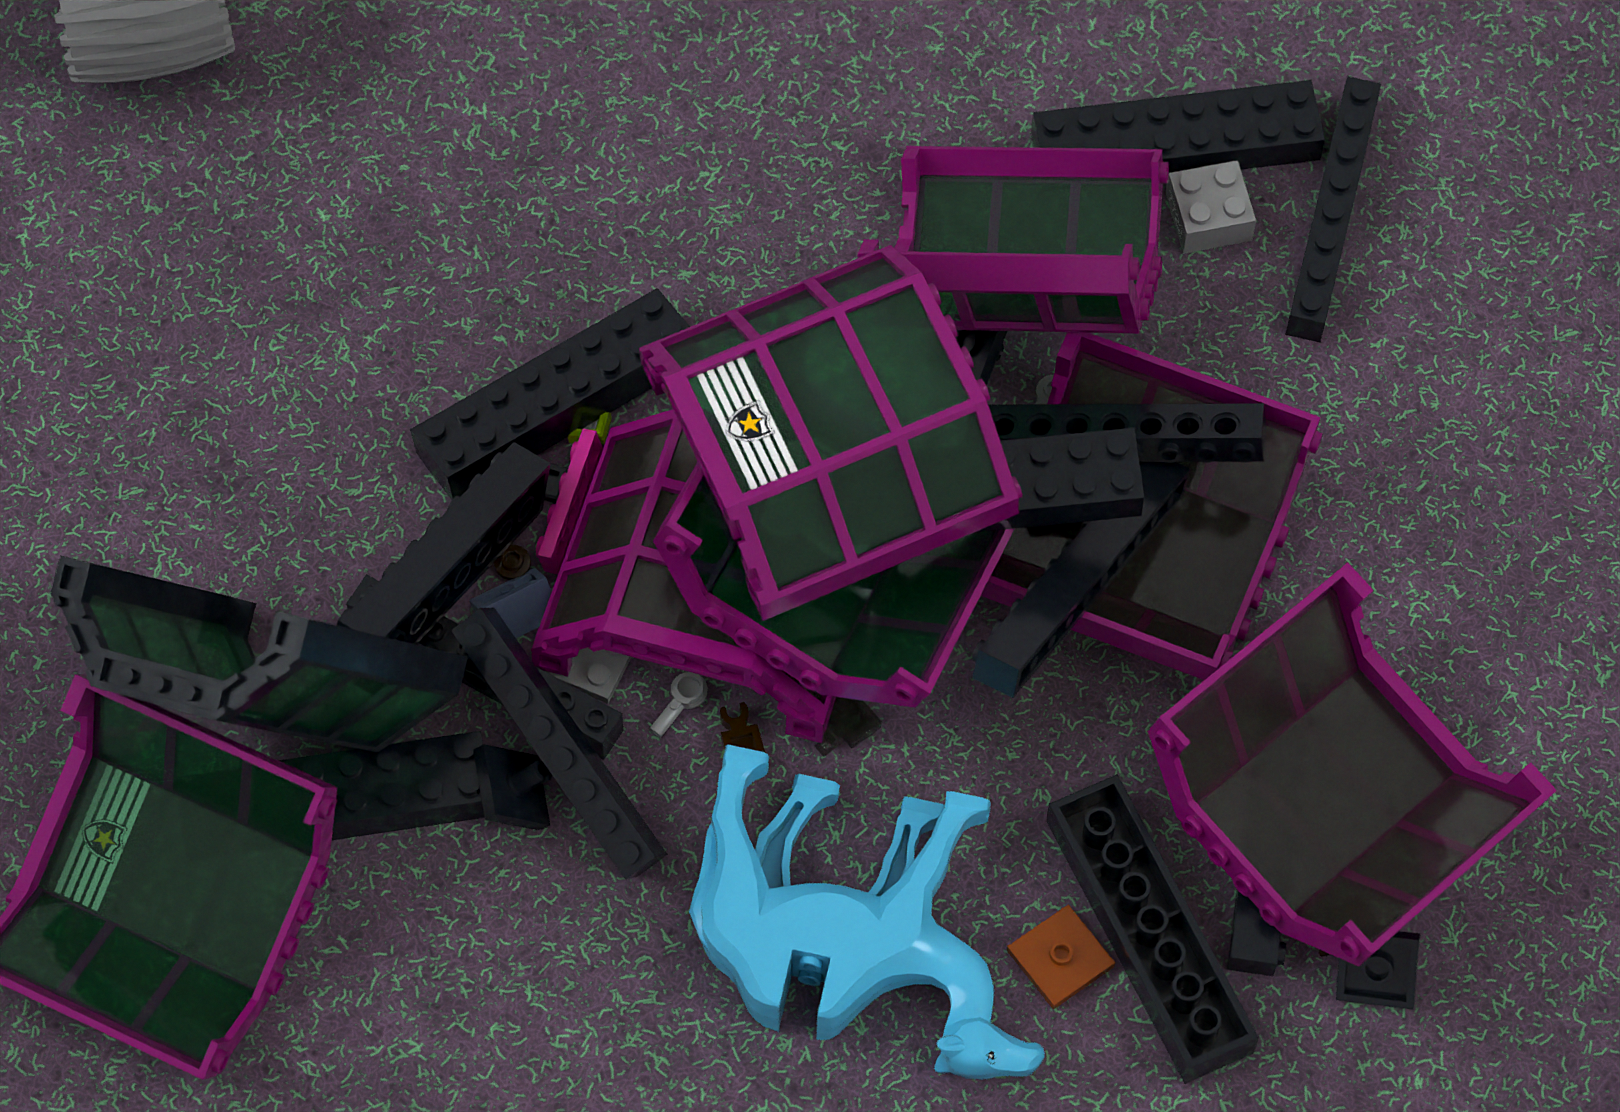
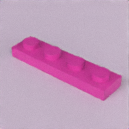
(572, 494)

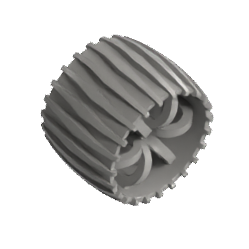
(141, 37)

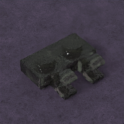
(850, 722)

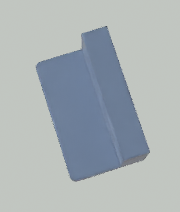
(518, 601)

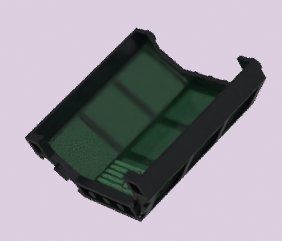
(194, 656)

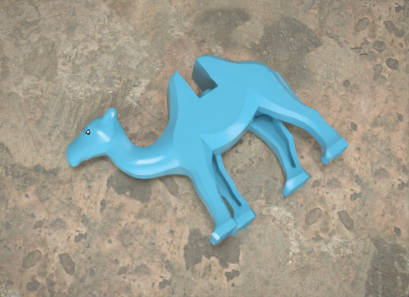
(833, 934)

